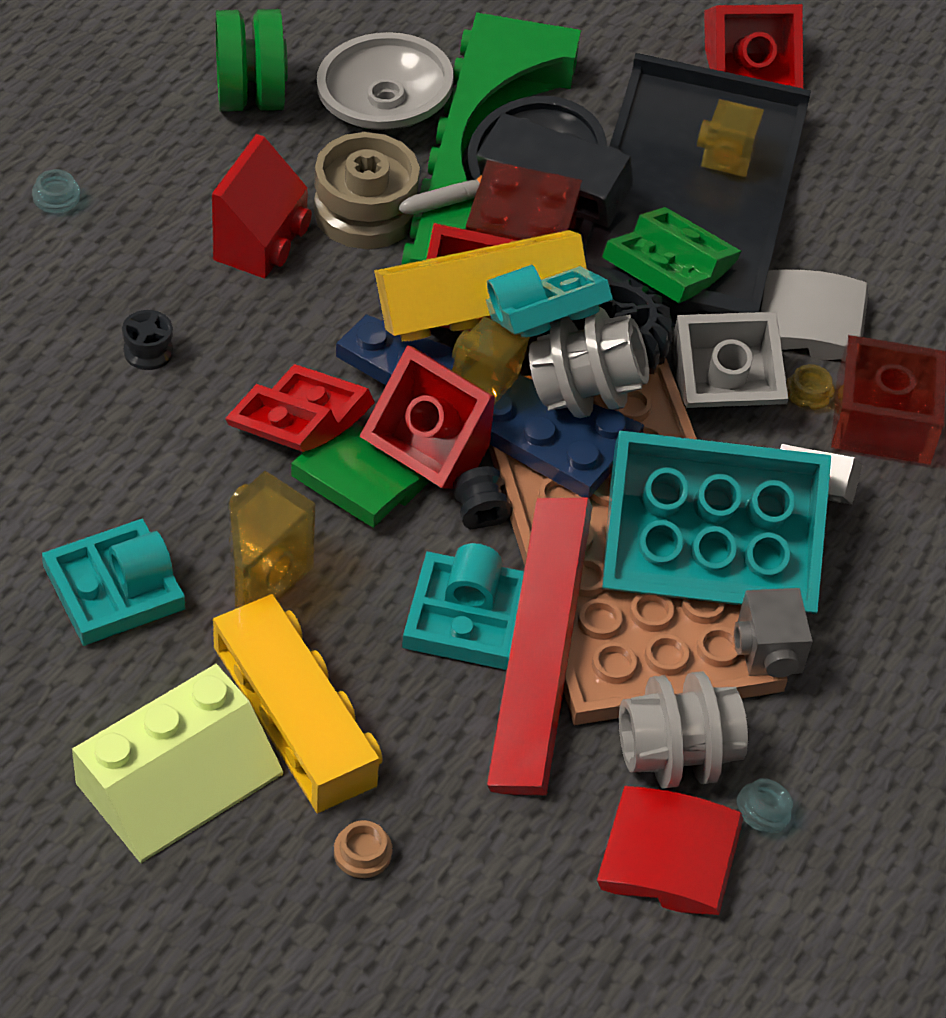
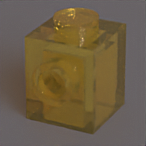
(730, 137)
(490, 356)

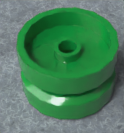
(251, 60)

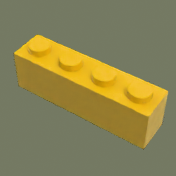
(455, 286)
(297, 703)

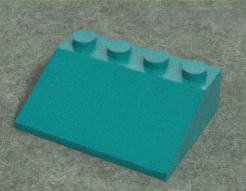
(714, 519)

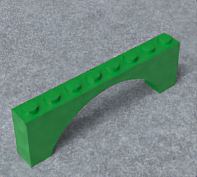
(500, 64)

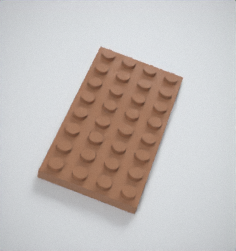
(627, 635)

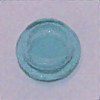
(55, 191)
(765, 805)

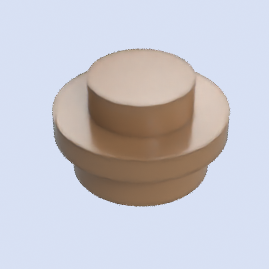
(363, 849)

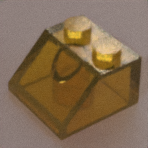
(269, 539)

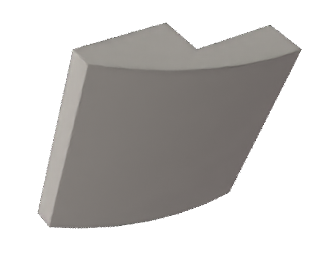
(816, 310)

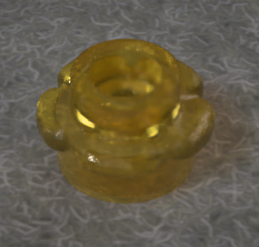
(807, 378)

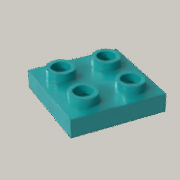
(529, 304)
(114, 581)
(465, 607)

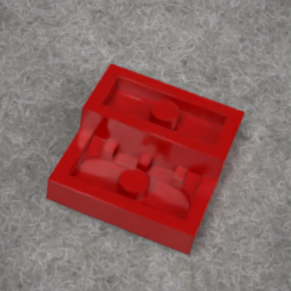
(301, 409)
(671, 849)

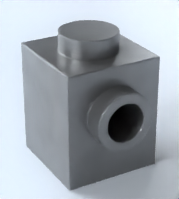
(773, 632)

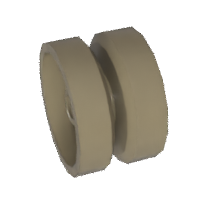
(361, 187)

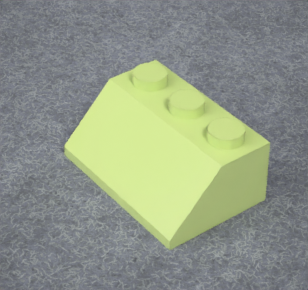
(176, 763)

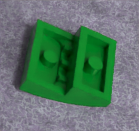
(671, 254)
(358, 476)

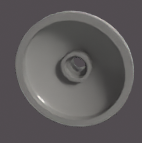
(385, 80)

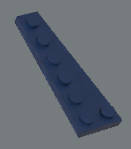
(552, 442)

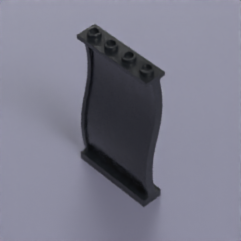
(661, 134)

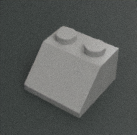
(729, 360)

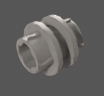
(599, 360)
(683, 729)

